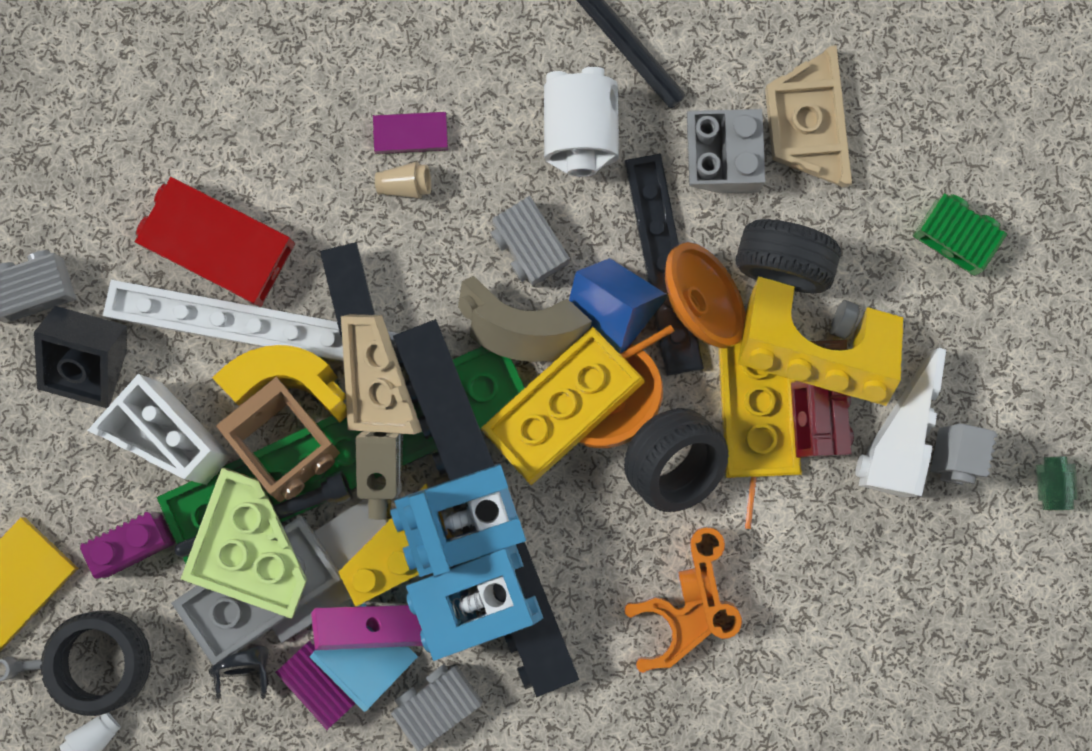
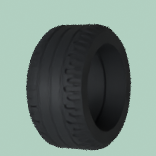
(788, 255)
(658, 442)
(56, 663)

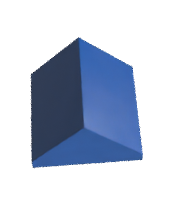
(615, 301)

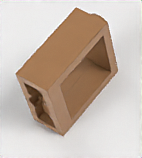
(257, 412)

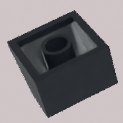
(79, 356)

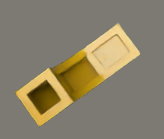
(292, 366)

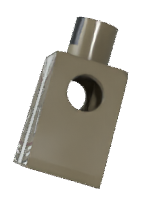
(384, 455)

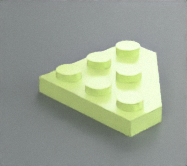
(245, 548)

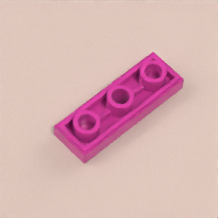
(347, 627)

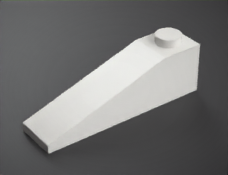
(898, 454)

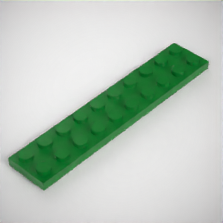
(489, 386)

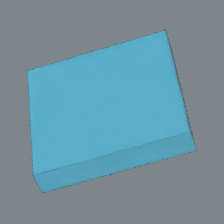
(365, 671)

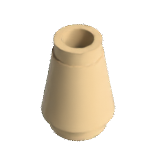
(405, 181)

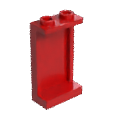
(214, 241)

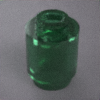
(1057, 483)

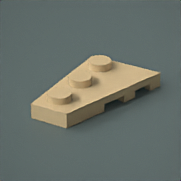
(373, 379)

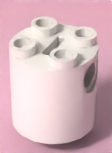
(581, 121)

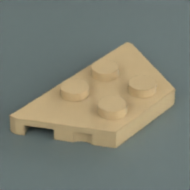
(809, 119)

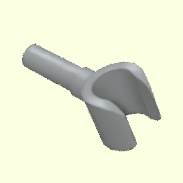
(14, 667)

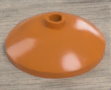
(704, 295)
(635, 411)

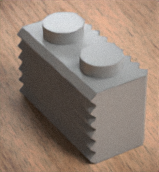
(529, 241)
(34, 285)
(963, 453)
(436, 706)

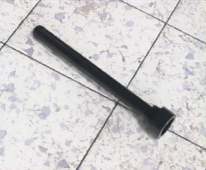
(332, 490)

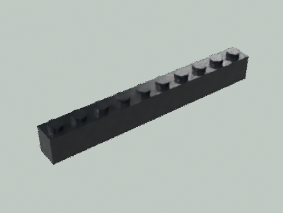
(463, 452)

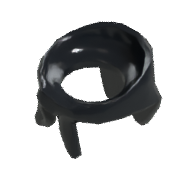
(242, 664)

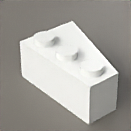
(162, 431)

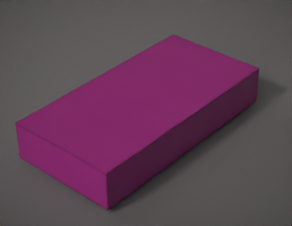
(410, 132)

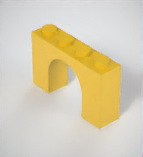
(776, 347)

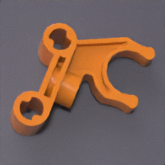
(695, 619)

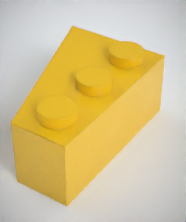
(379, 564)

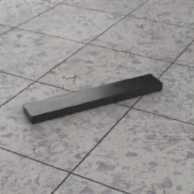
(657, 239)

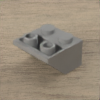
(726, 150)

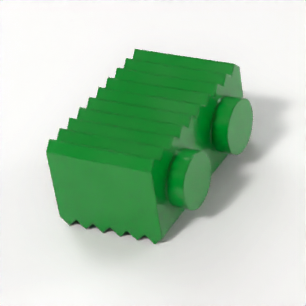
(960, 233)

